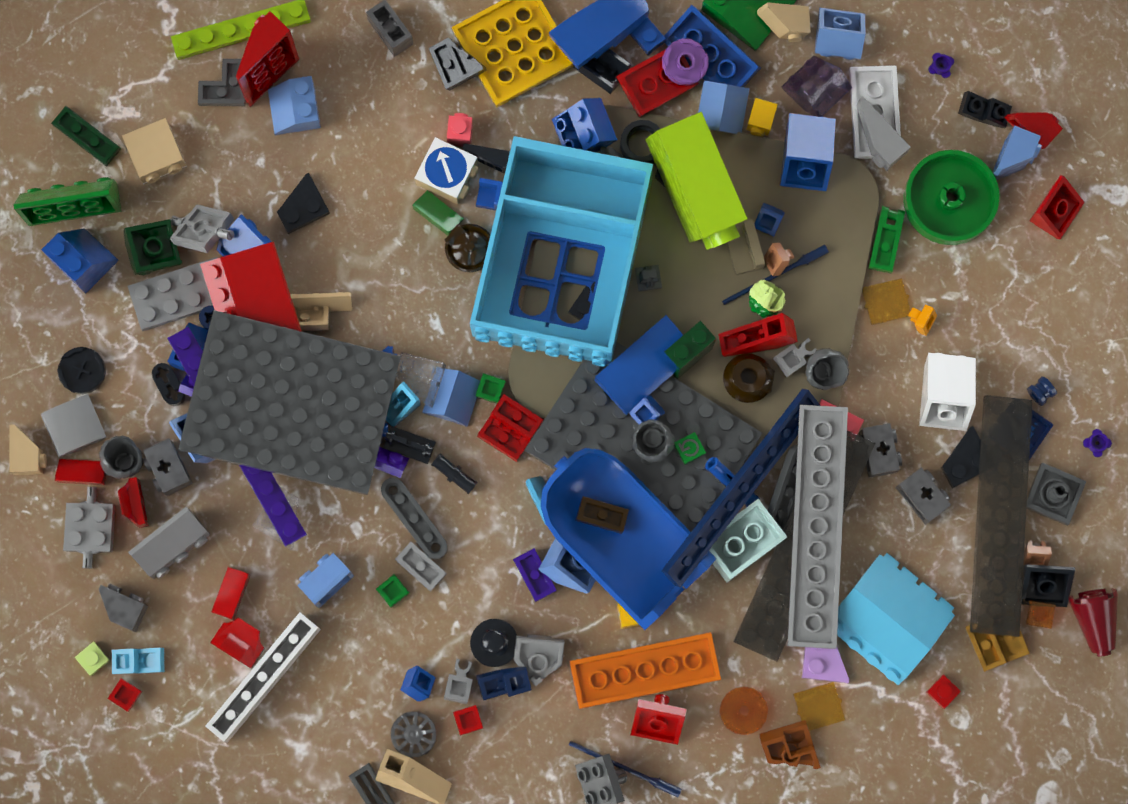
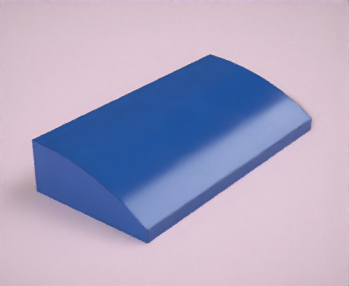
(726, 60)
(640, 366)

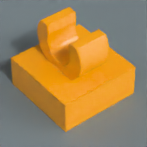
(924, 319)

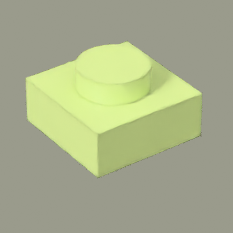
(92, 658)

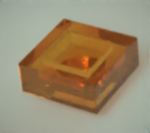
(1040, 614)

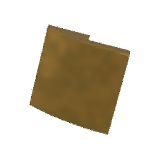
(996, 649)

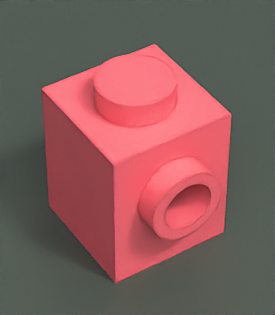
(459, 129)

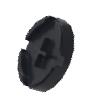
(81, 370)

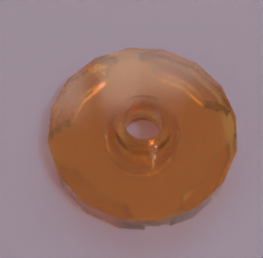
(731, 714)

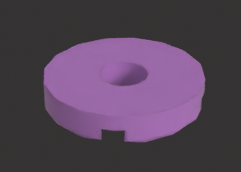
(678, 73)

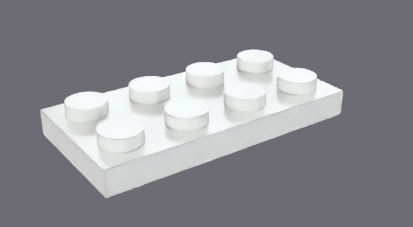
(880, 89)

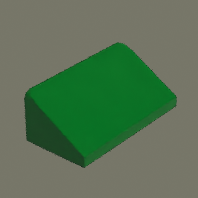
(437, 212)

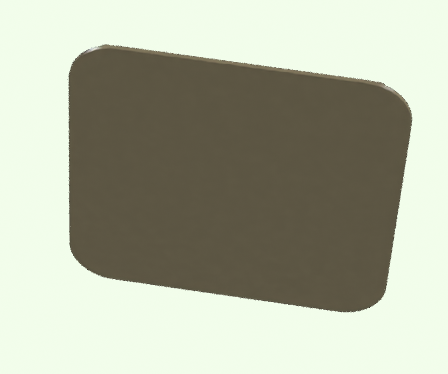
(695, 280)

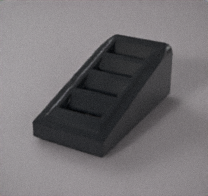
(488, 156)

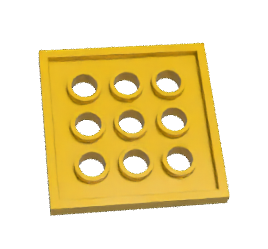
(521, 80)

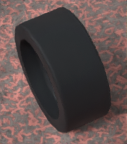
(628, 131)

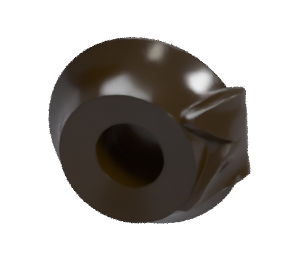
(467, 247)
(748, 378)

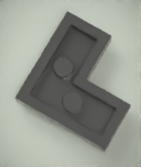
(222, 92)

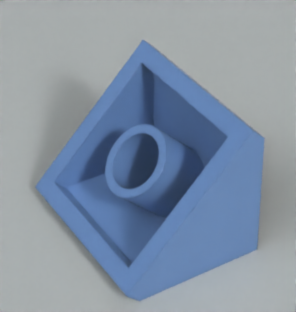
(723, 106)
(455, 397)

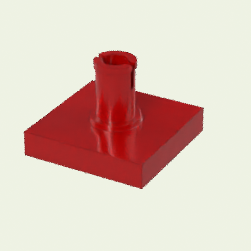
(658, 720)

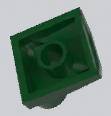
(151, 247)

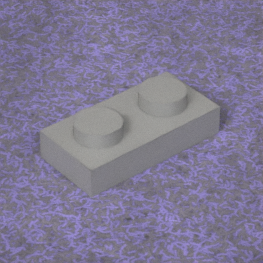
(420, 566)

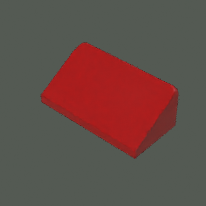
(80, 472)
(231, 593)

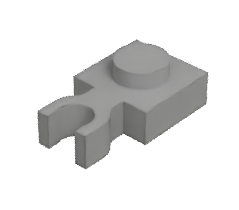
(792, 358)
(458, 685)

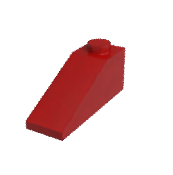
(759, 336)

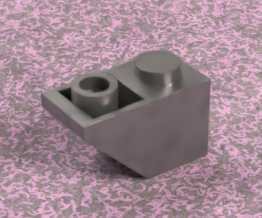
(123, 609)

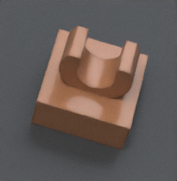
(777, 259)
(1037, 554)

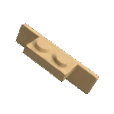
(314, 308)

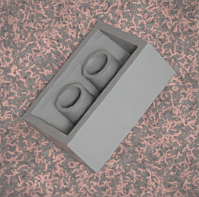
(170, 543)

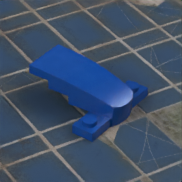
(603, 26)

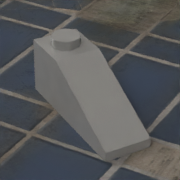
(883, 141)

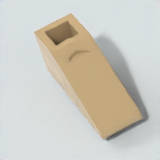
(412, 778)

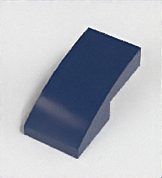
(504, 681)

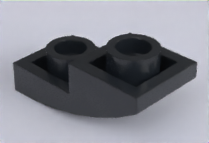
(984, 110)

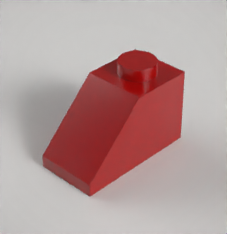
(1040, 123)

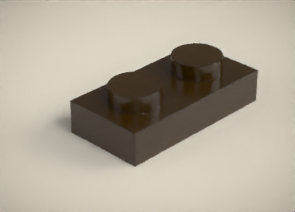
(602, 515)

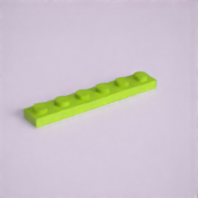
(235, 29)

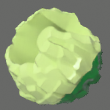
(766, 298)

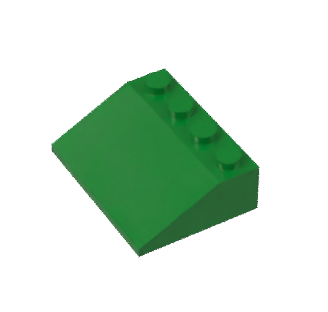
(741, 18)
(68, 202)

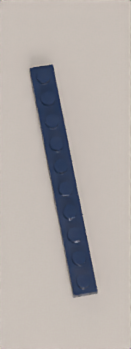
(737, 492)

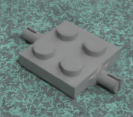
(202, 228)
(89, 527)

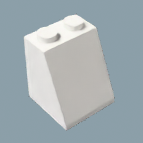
(948, 391)

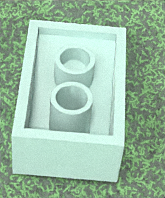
(746, 540)

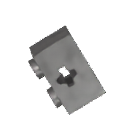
(389, 28)
(877, 463)
(177, 477)
(928, 507)

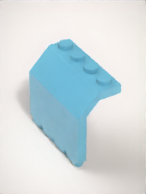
(892, 618)

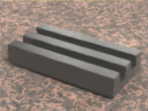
(361, 772)

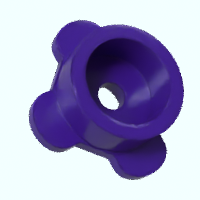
(947, 62)
(1104, 442)

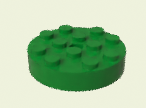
(956, 174)

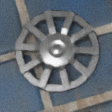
(413, 734)

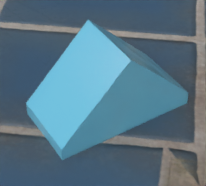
(401, 404)

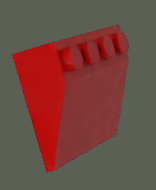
(266, 57)
(251, 286)

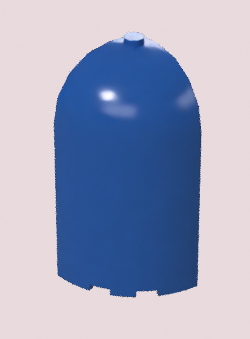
(622, 563)

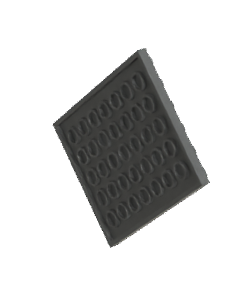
(289, 402)
(590, 419)

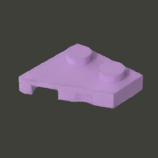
(824, 665)

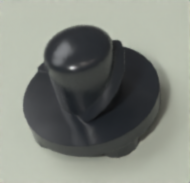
(493, 642)

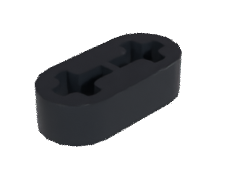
(163, 387)

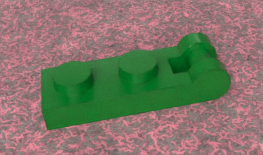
(886, 240)

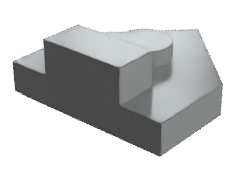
(539, 655)

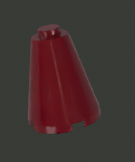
(1097, 619)

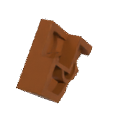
(790, 745)

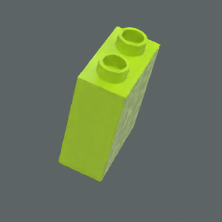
(697, 181)

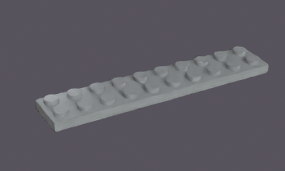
(817, 527)

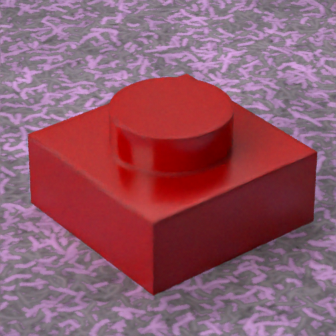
(943, 691)
(124, 695)
(468, 720)

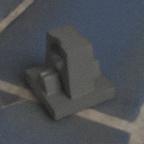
(648, 278)

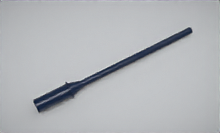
(805, 259)
(656, 782)

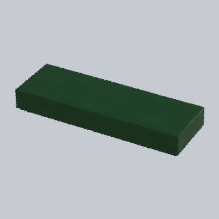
(86, 136)

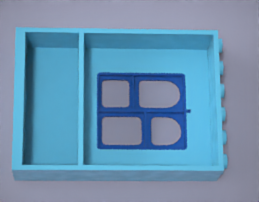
(575, 202)

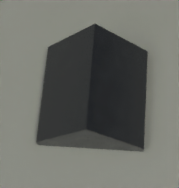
(1047, 584)

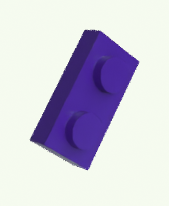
(536, 581)

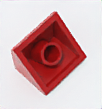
(1058, 208)

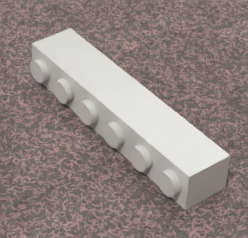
(263, 677)

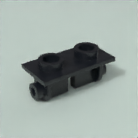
(409, 445)

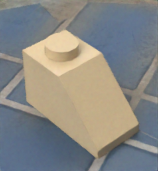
(786, 20)
(24, 454)

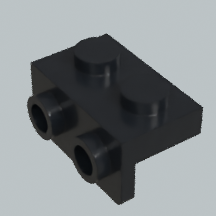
(605, 70)

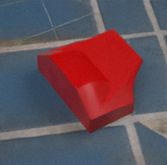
(133, 502)
(239, 641)

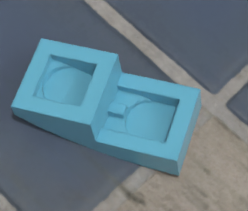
(138, 661)

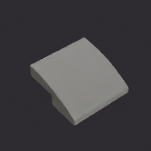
(73, 425)

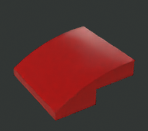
(510, 428)

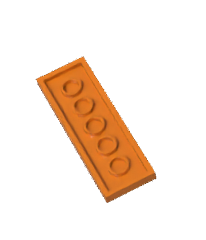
(645, 670)

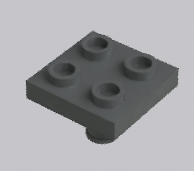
(1054, 494)
(601, 780)

